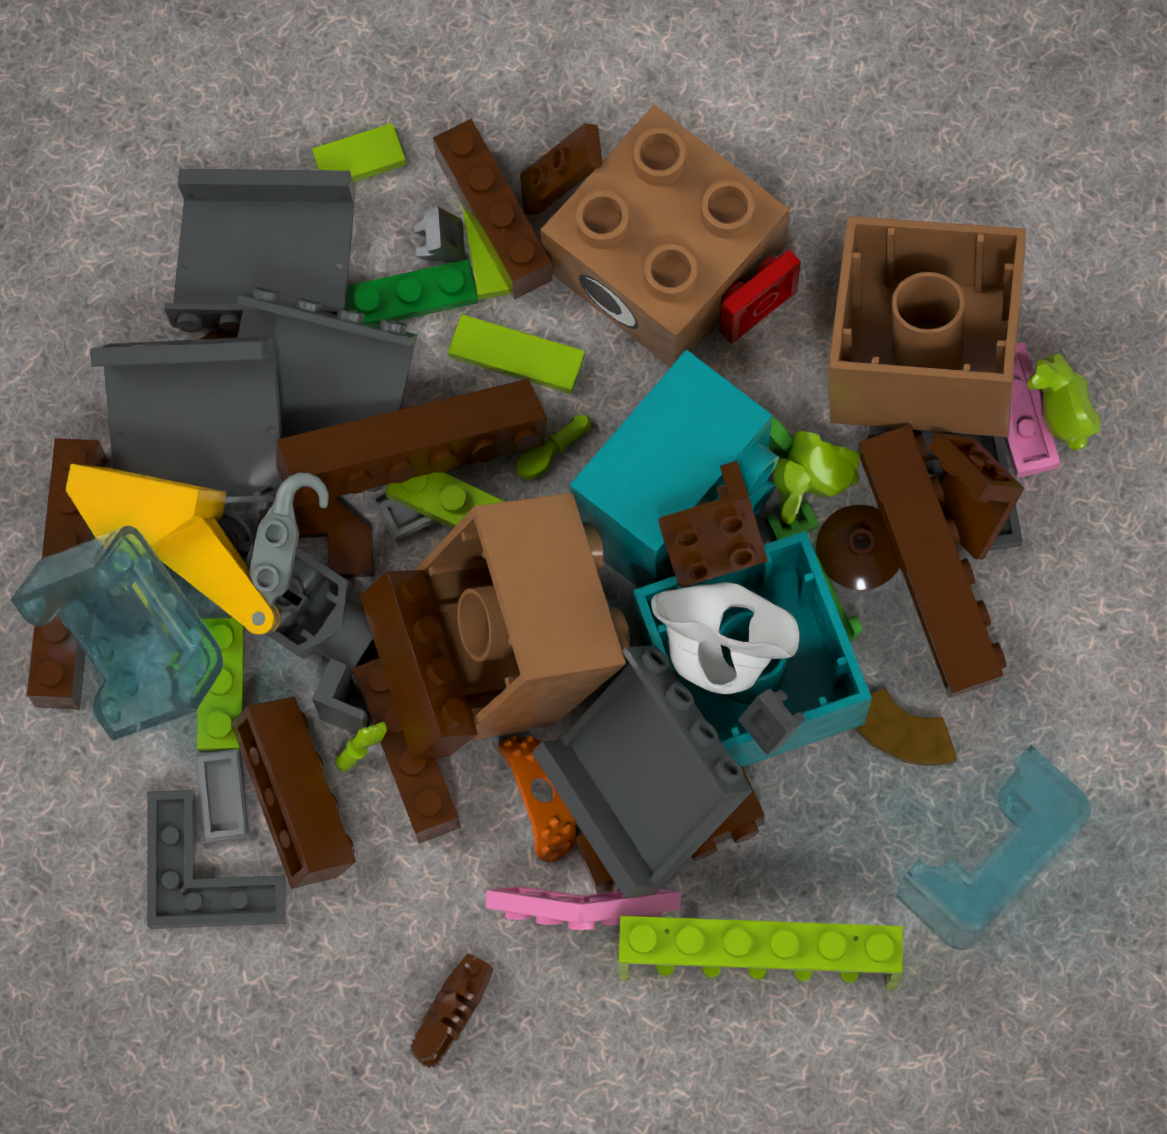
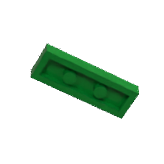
(414, 293)

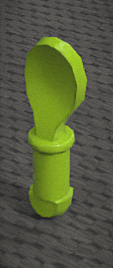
(538, 460)

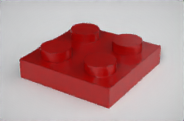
(752, 302)

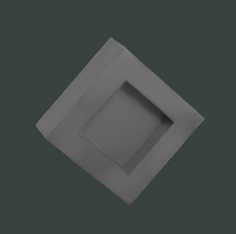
(443, 236)
(770, 720)

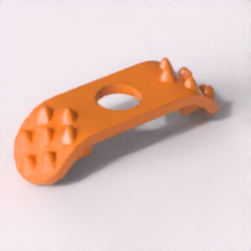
(551, 821)

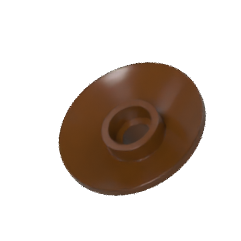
(846, 563)

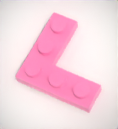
(1029, 439)
(579, 910)

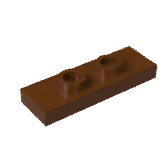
(561, 169)

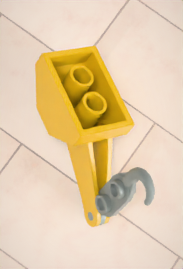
(185, 535)

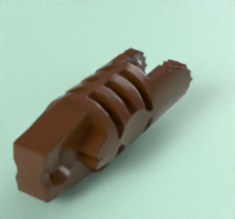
(451, 1010)

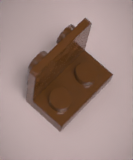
(975, 491)
(714, 535)

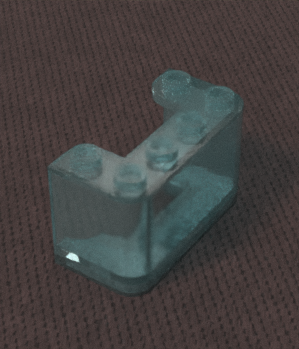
(130, 625)
(1047, 821)

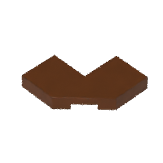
(348, 537)

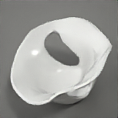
(694, 635)

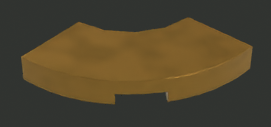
(906, 735)

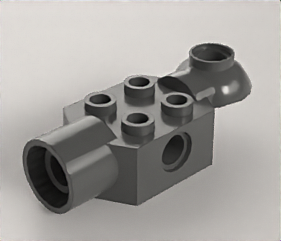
(316, 607)

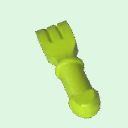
(357, 747)

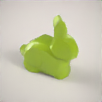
(1065, 401)
(815, 469)

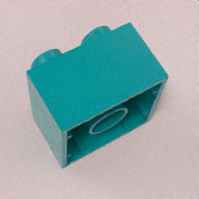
(671, 461)
(818, 680)

